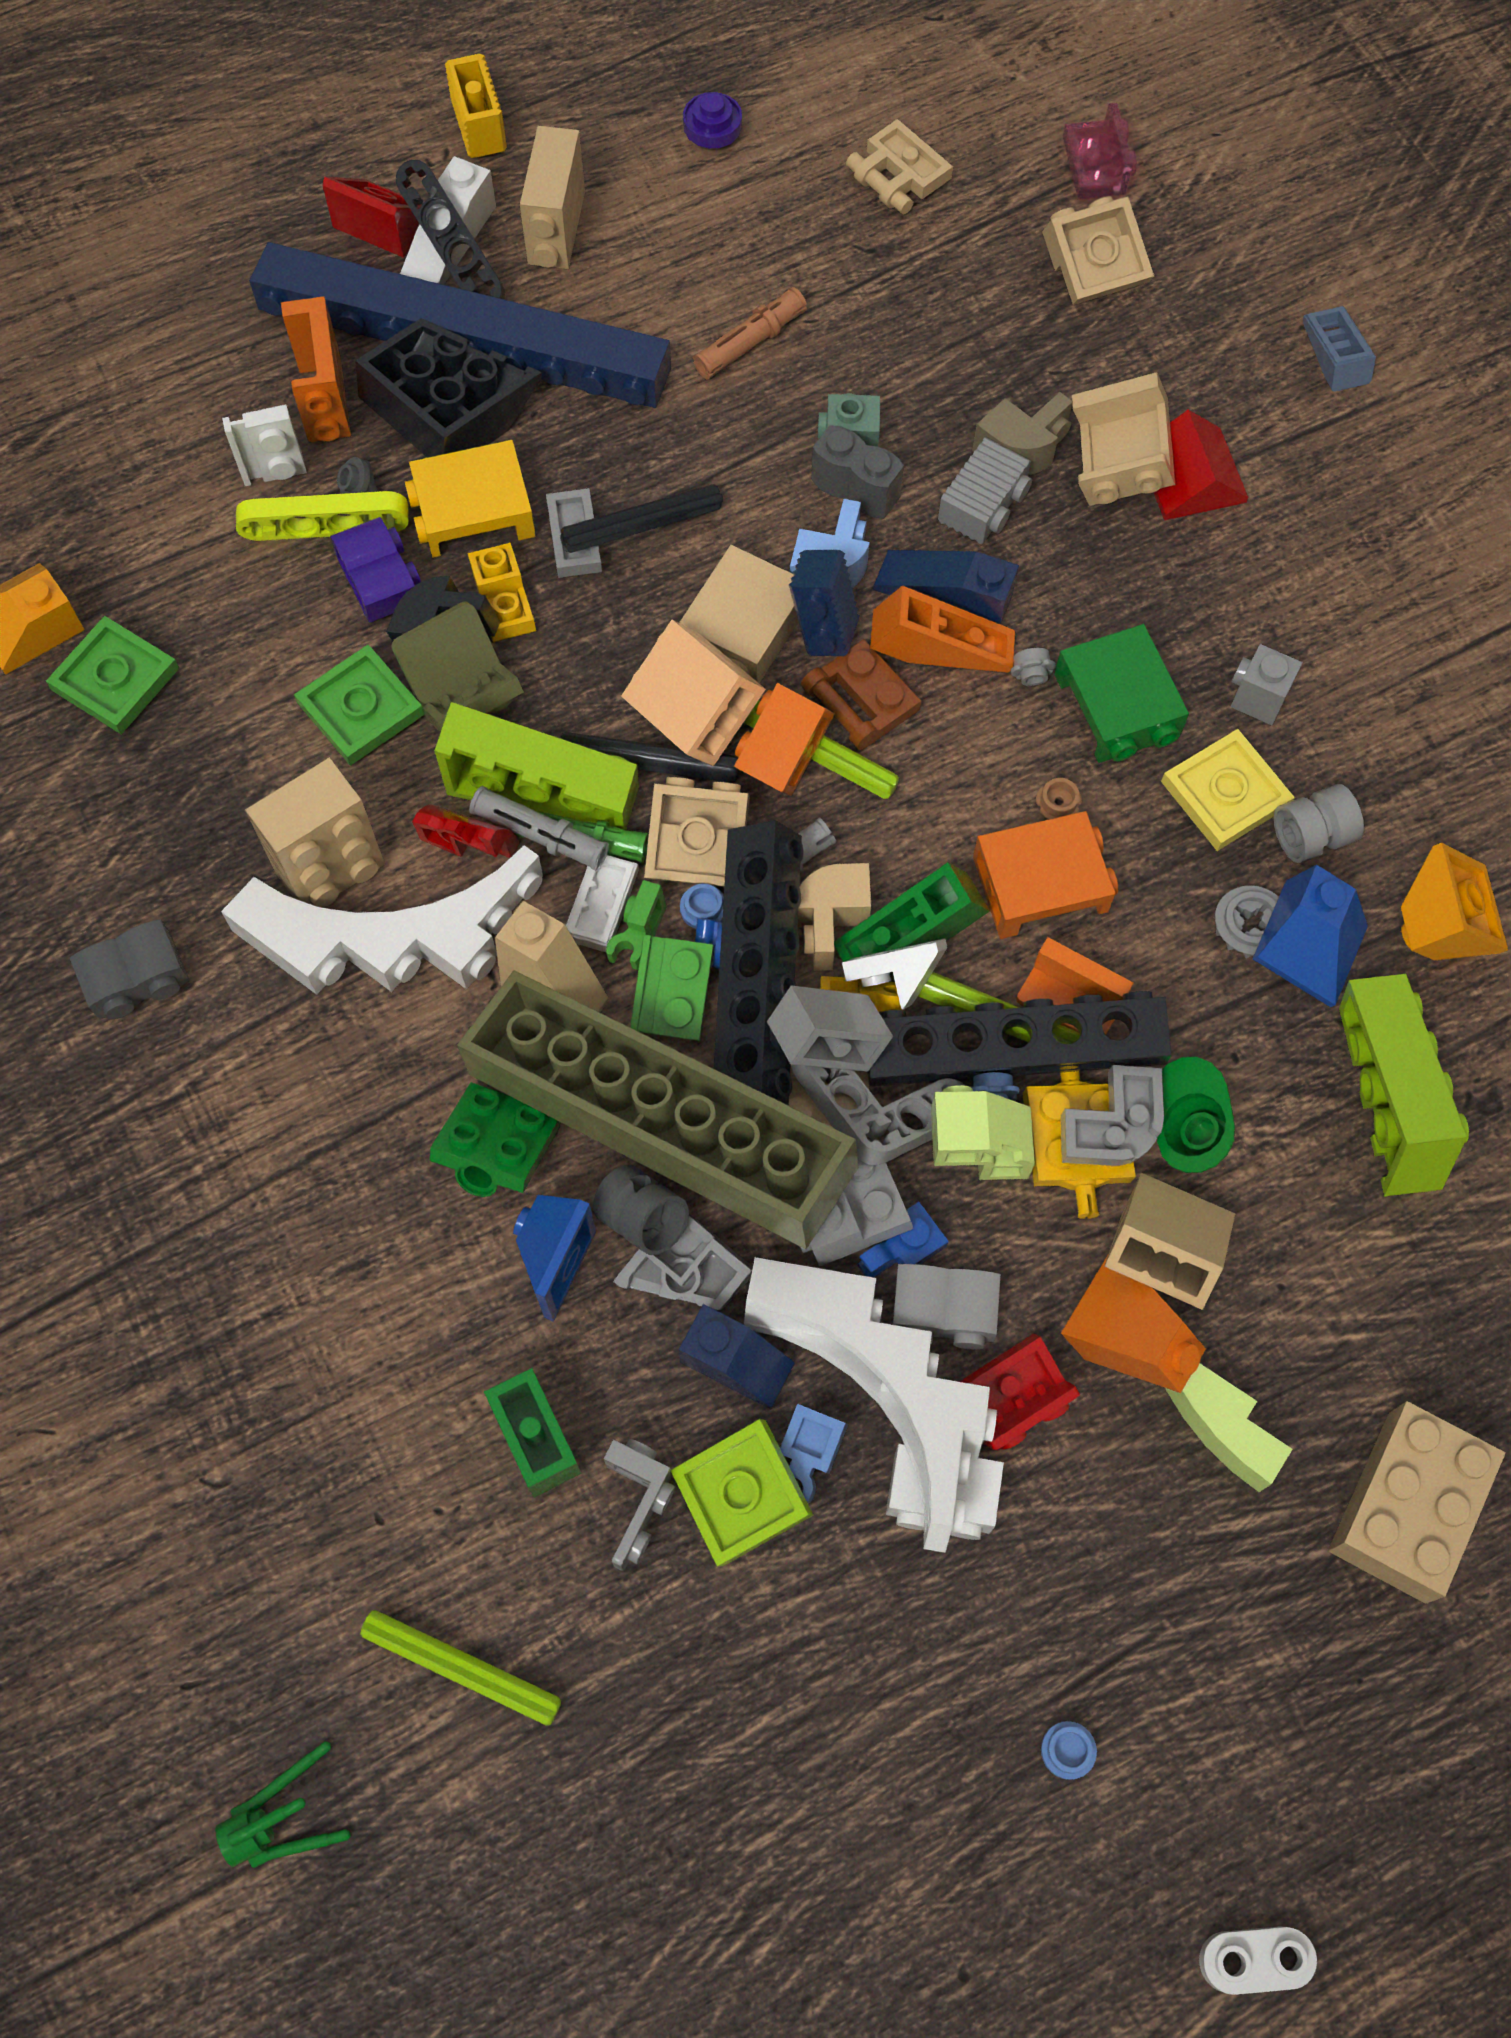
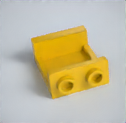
(469, 494)

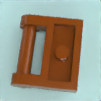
(871, 686)

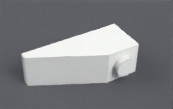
(474, 199)

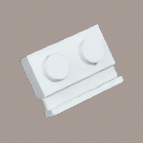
(265, 445)

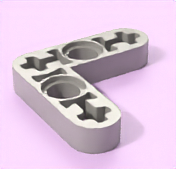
(870, 1116)

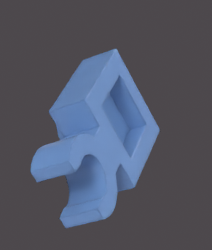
(811, 1444)

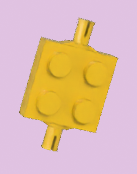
(1046, 1110)

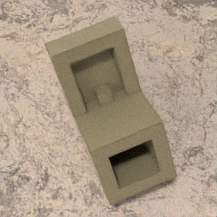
(1027, 436)

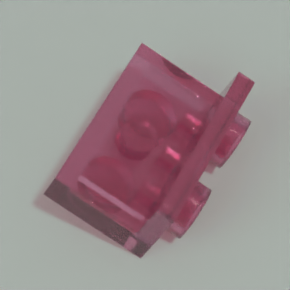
(1100, 155)

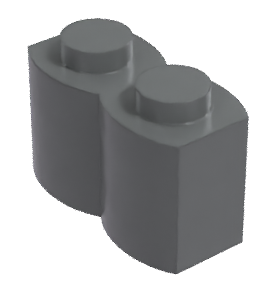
(857, 471)
(129, 969)

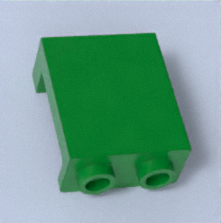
(1123, 693)

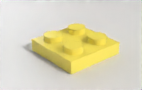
(1226, 789)

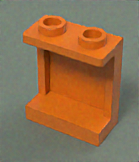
(315, 348)
(1043, 871)

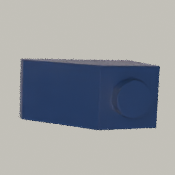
(735, 1357)

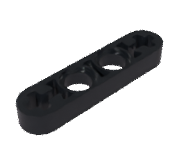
(449, 237)

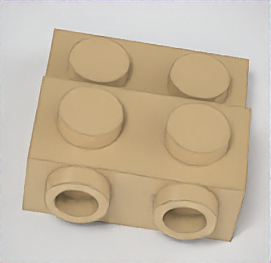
(1098, 249)
(691, 830)

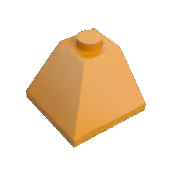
(33, 617)
(1452, 908)

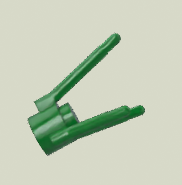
(249, 1831)

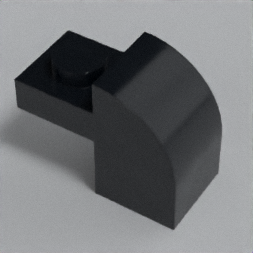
(433, 598)

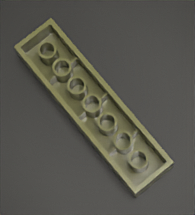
(661, 1108)

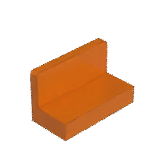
(1066, 974)

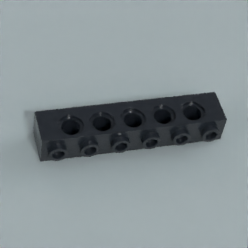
(757, 953)
(1145, 1046)

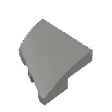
(693, 1270)

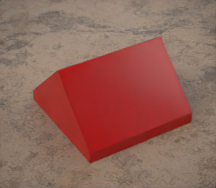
(371, 213)
(1202, 470)

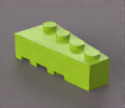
(533, 768)
(1403, 1084)

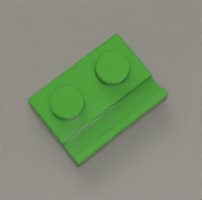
(672, 987)

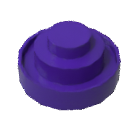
(712, 120)

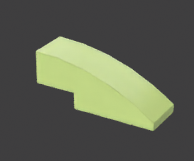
(1220, 1420)

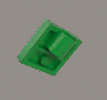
(493, 1141)

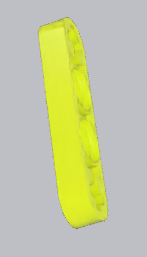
(276, 519)

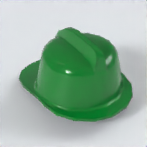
(1196, 1115)

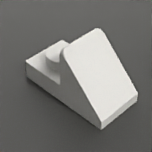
(909, 966)

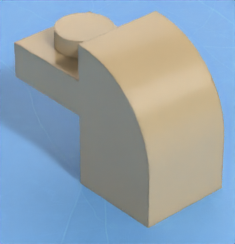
(830, 899)

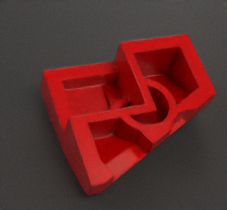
(456, 832)

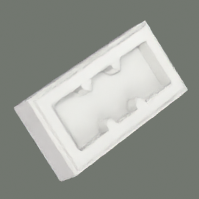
(601, 902)

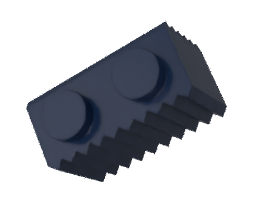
(824, 602)

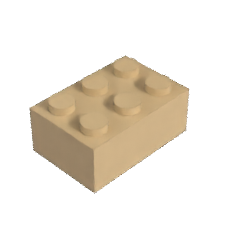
(317, 835)
(1417, 1502)

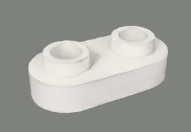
(1260, 1960)

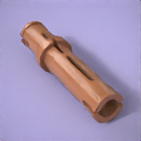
(761, 325)

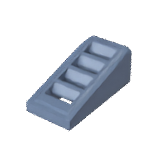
(1342, 351)

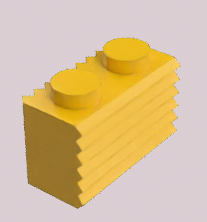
(476, 105)

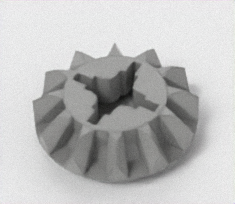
(1243, 902)

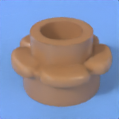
(1058, 789)

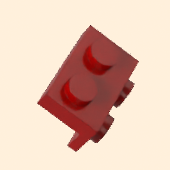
(1023, 1390)

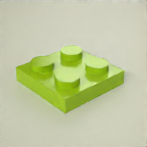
(741, 1492)

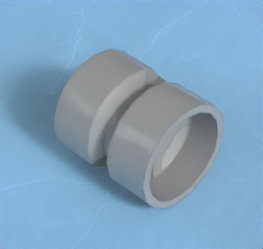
(1325, 819)

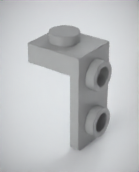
(638, 1464)

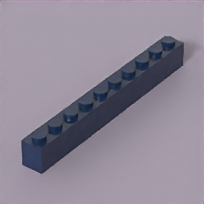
(384, 303)

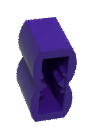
(374, 566)

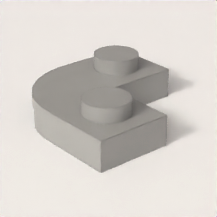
(1123, 1131)

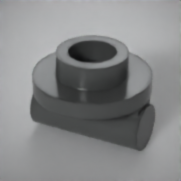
(356, 477)

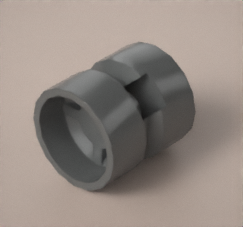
(641, 1209)

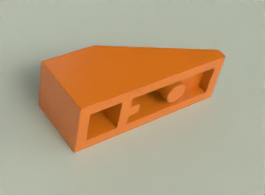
(939, 634)

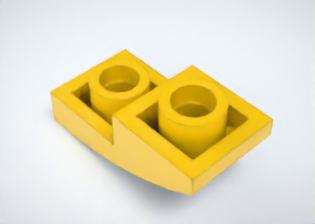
(501, 581)

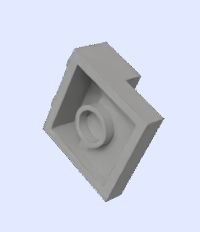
(863, 1215)

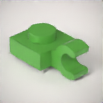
(642, 918)

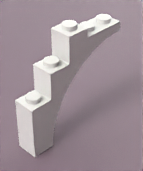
(388, 946)
(841, 1322)

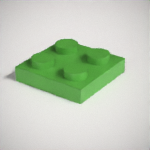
(112, 674)
(359, 704)

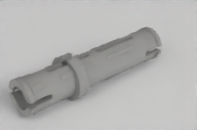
(555, 835)

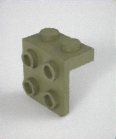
(454, 663)

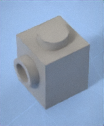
(1264, 683)

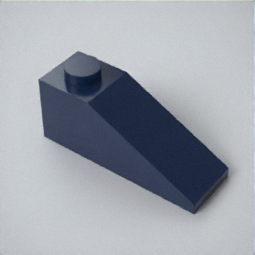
(955, 577)

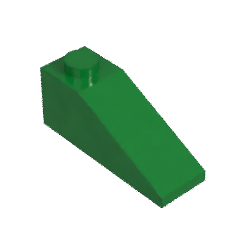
(924, 913)

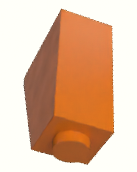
(1133, 1332)

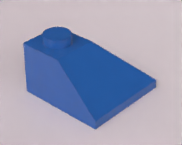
(1314, 934)
(553, 1244)

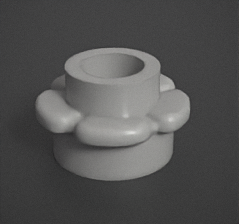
(1032, 666)

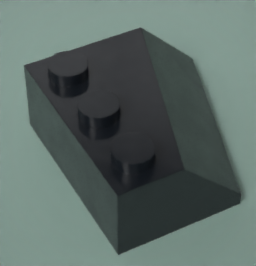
(442, 389)

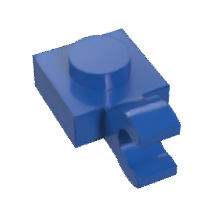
(907, 1248)

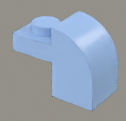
(847, 538)

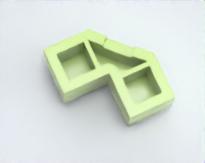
(983, 1132)

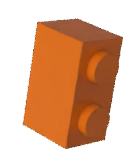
(782, 738)

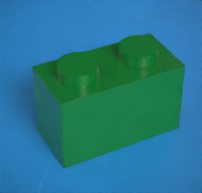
(532, 1432)

